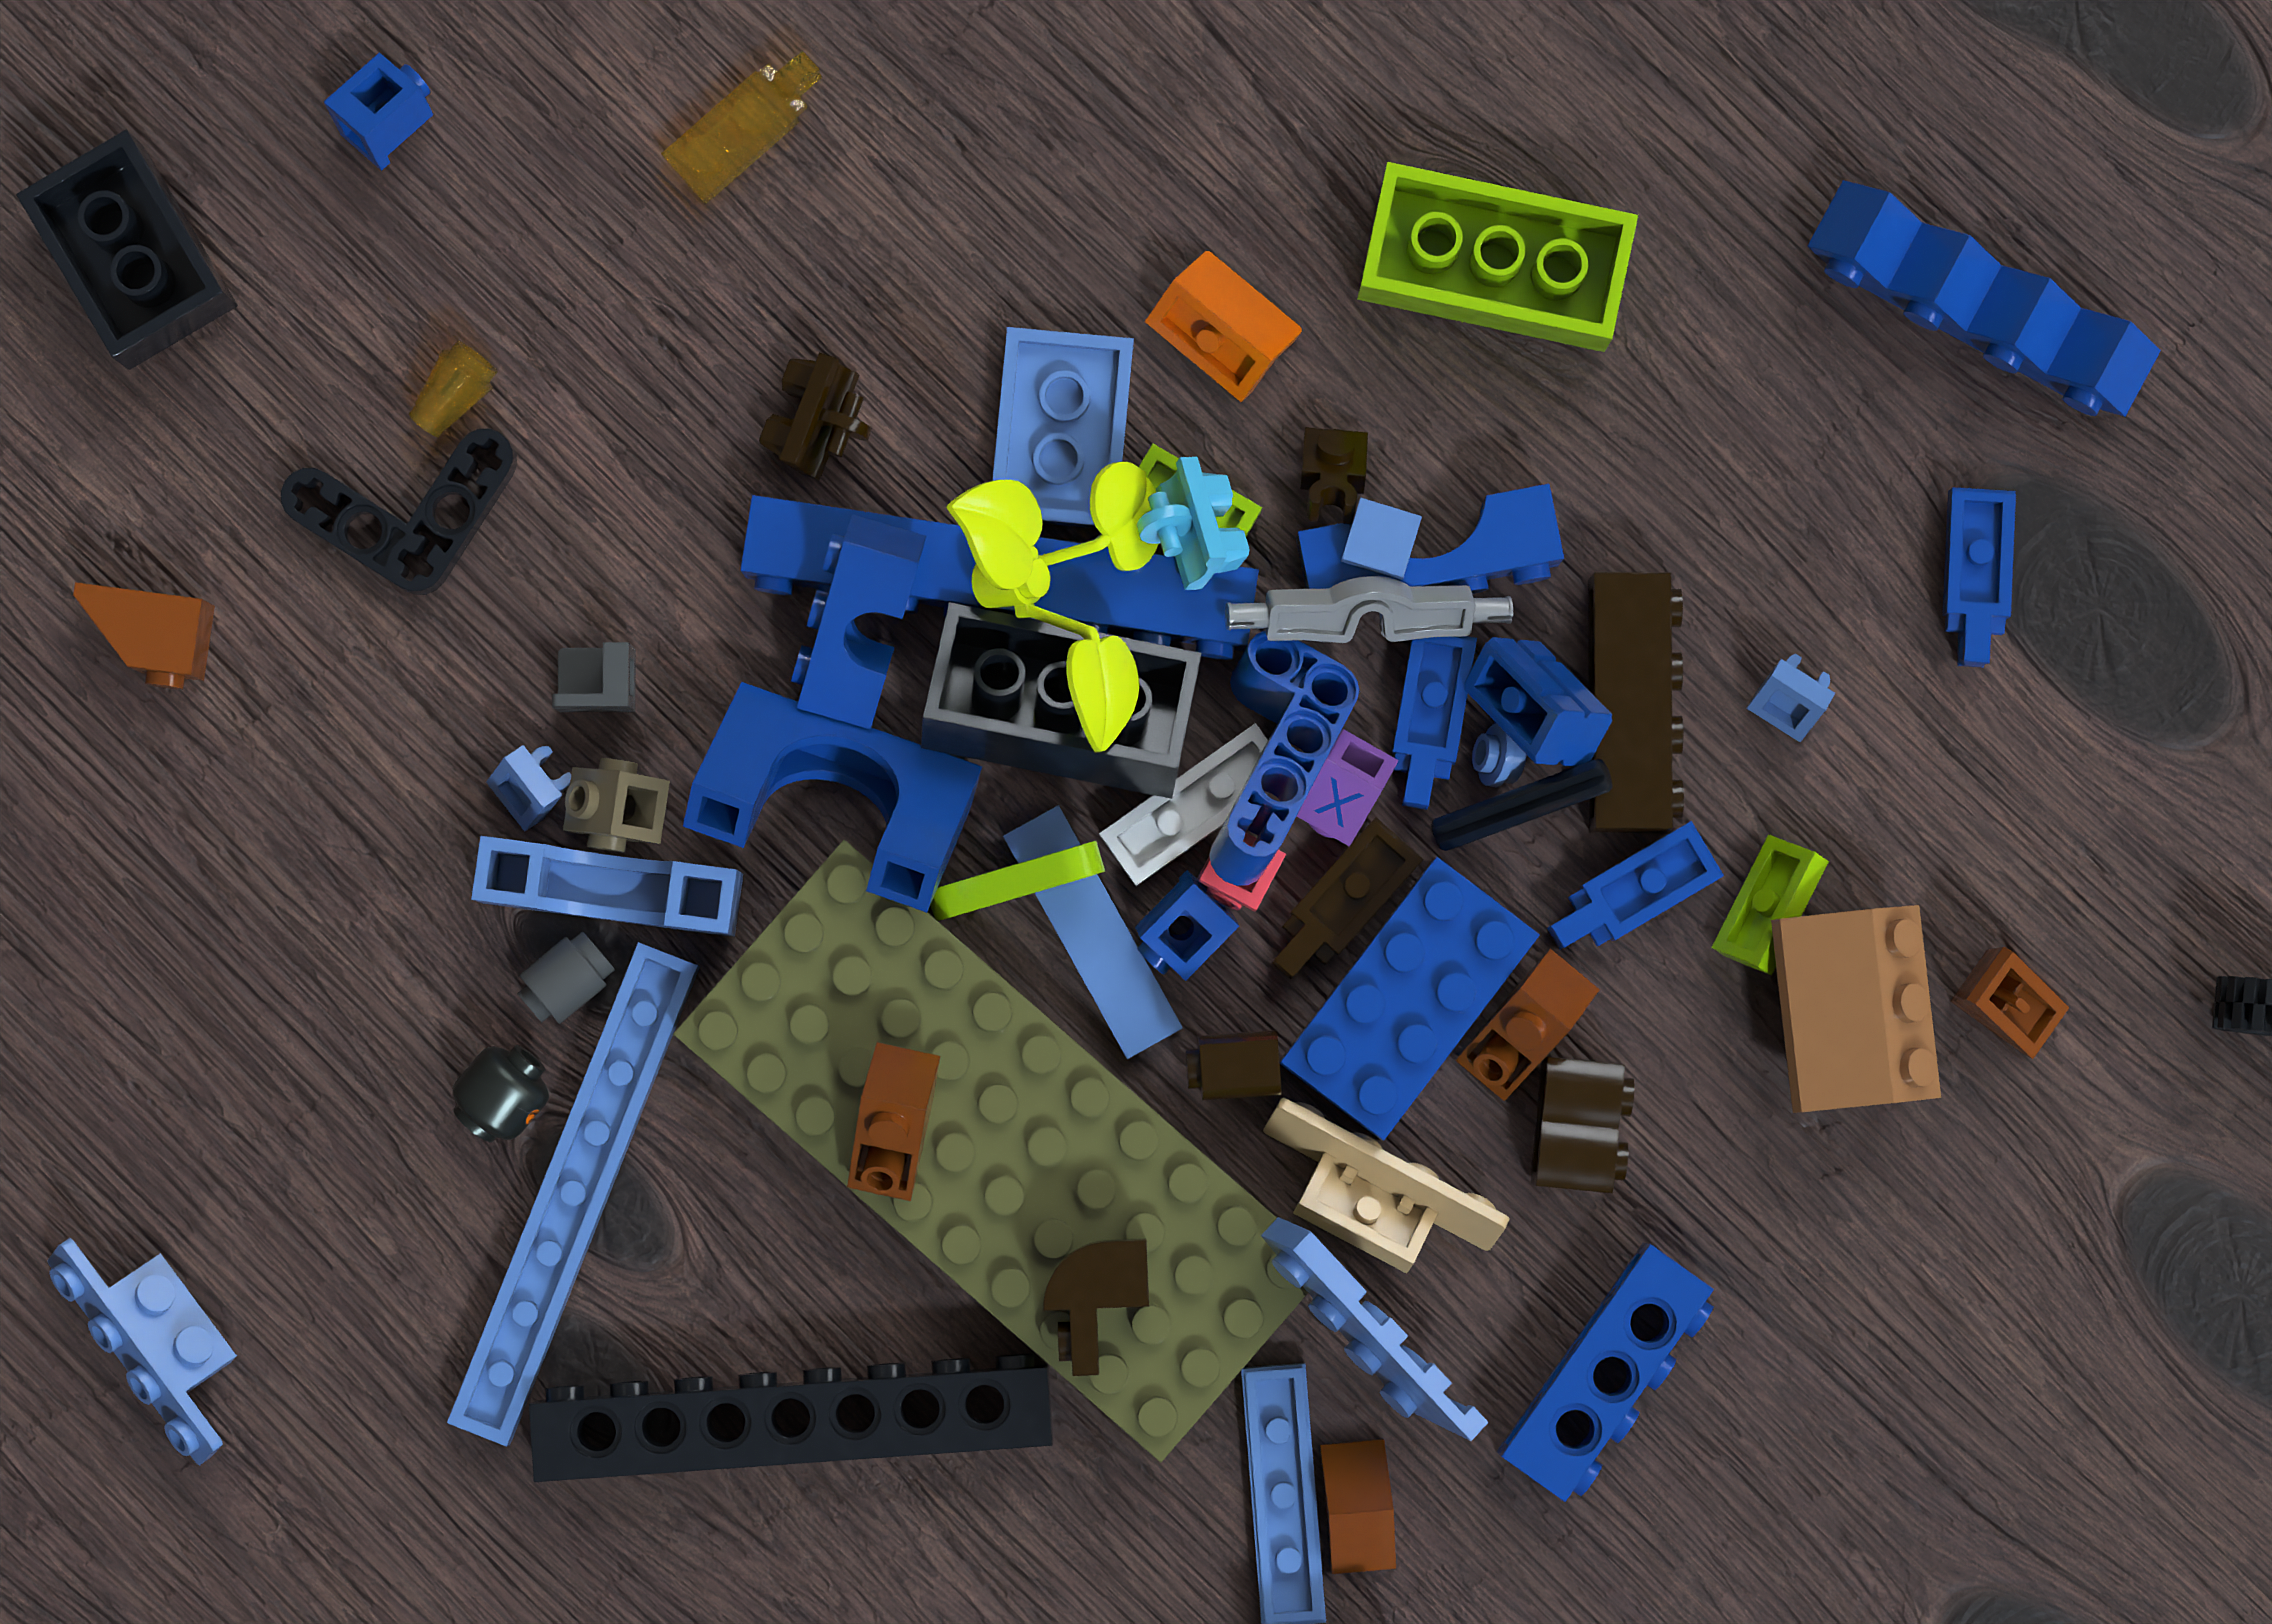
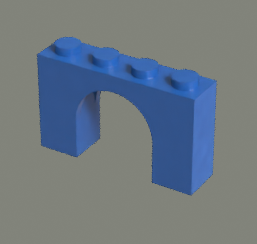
(773, 743)

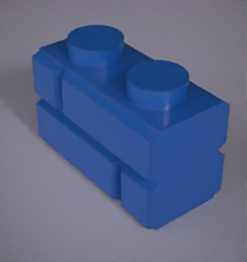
(1538, 702)

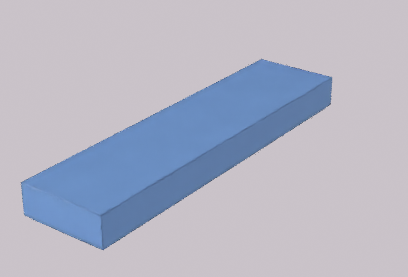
(1098, 941)
(1283, 1494)

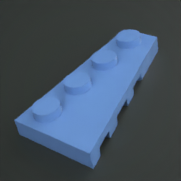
(1371, 1334)

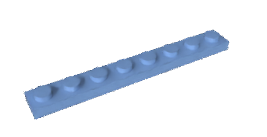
(573, 1194)

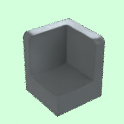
(596, 679)

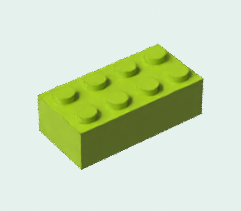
(1497, 257)

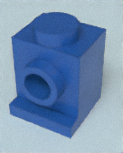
(380, 108)
(1208, 930)

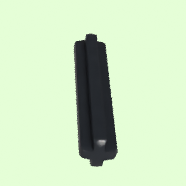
(1522, 804)

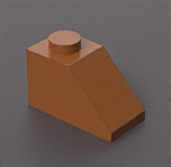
(152, 631)

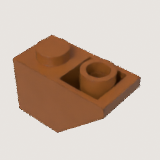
(1528, 1025)
(893, 1121)

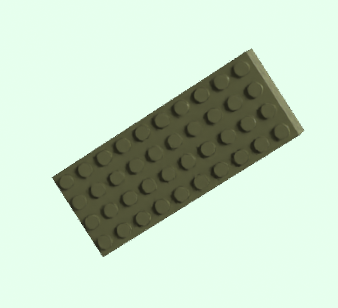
(1020, 1150)

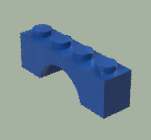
(1512, 537)

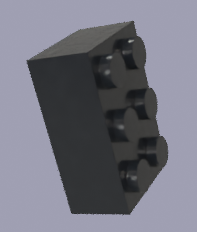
(127, 250)

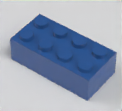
(1409, 999)

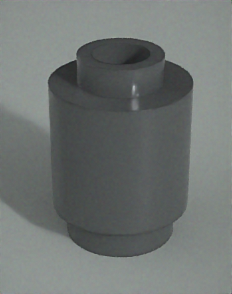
(564, 978)

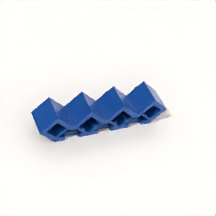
(2004, 312)

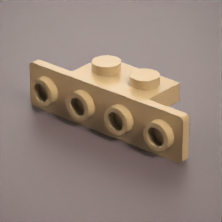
(1374, 1195)

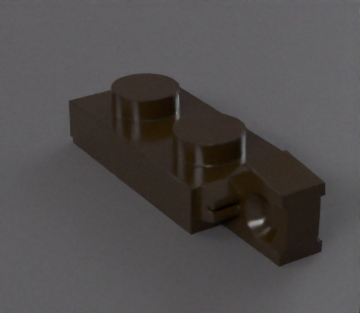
(1346, 897)

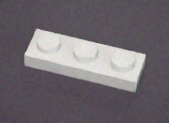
(1201, 801)

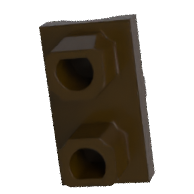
(823, 417)

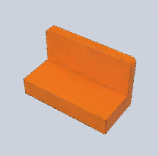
(1223, 324)

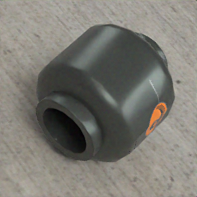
(500, 1093)

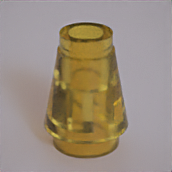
(452, 388)

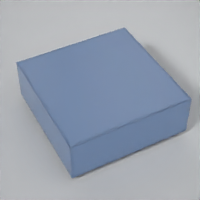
(1381, 538)

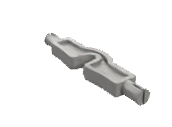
(1336, 611)

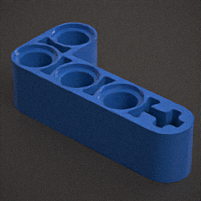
(1288, 774)

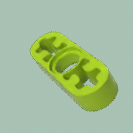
(1017, 880)

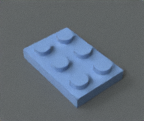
(1062, 416)

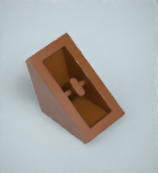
(2010, 1001)
(1358, 1506)

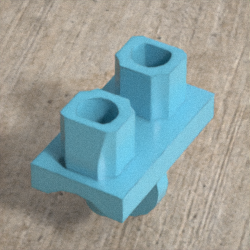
(1187, 527)

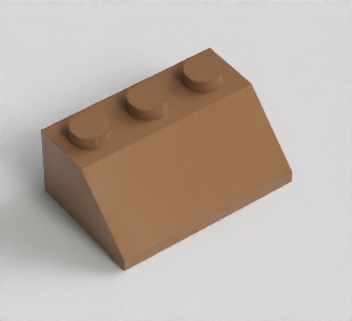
(1856, 1008)

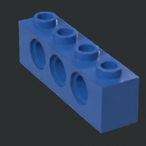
(1533, 1441)

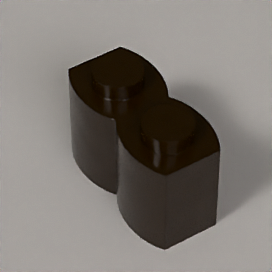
(1235, 1065)
(1580, 1125)

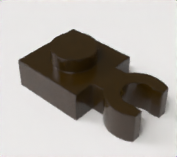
(1333, 470)

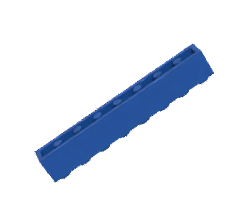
(791, 539)

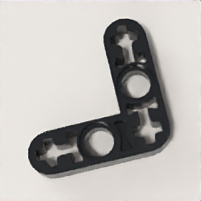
(401, 538)

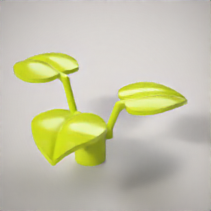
(1001, 530)

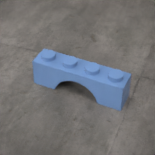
(607, 886)

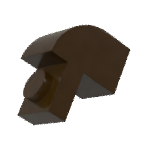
(1093, 1278)

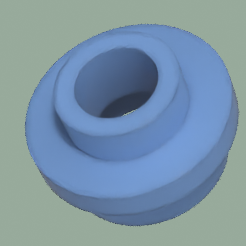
(1497, 758)

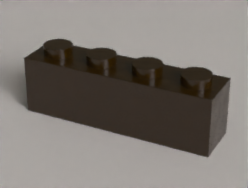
(1634, 679)

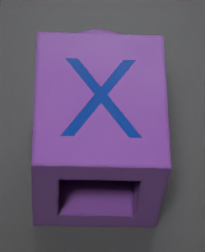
(1346, 788)

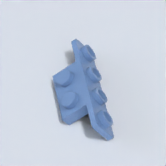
(155, 1335)

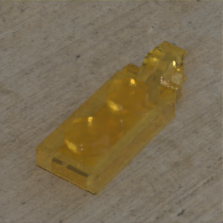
(742, 127)

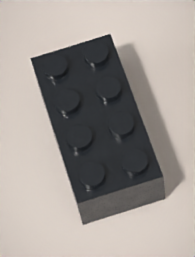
(1007, 701)

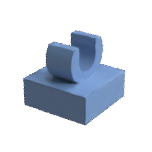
(1792, 698)
(526, 787)

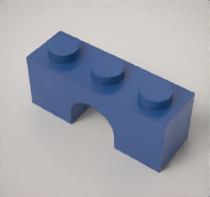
(871, 574)

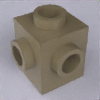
(615, 805)

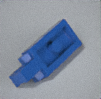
(1978, 569)
(1431, 713)
(1638, 888)

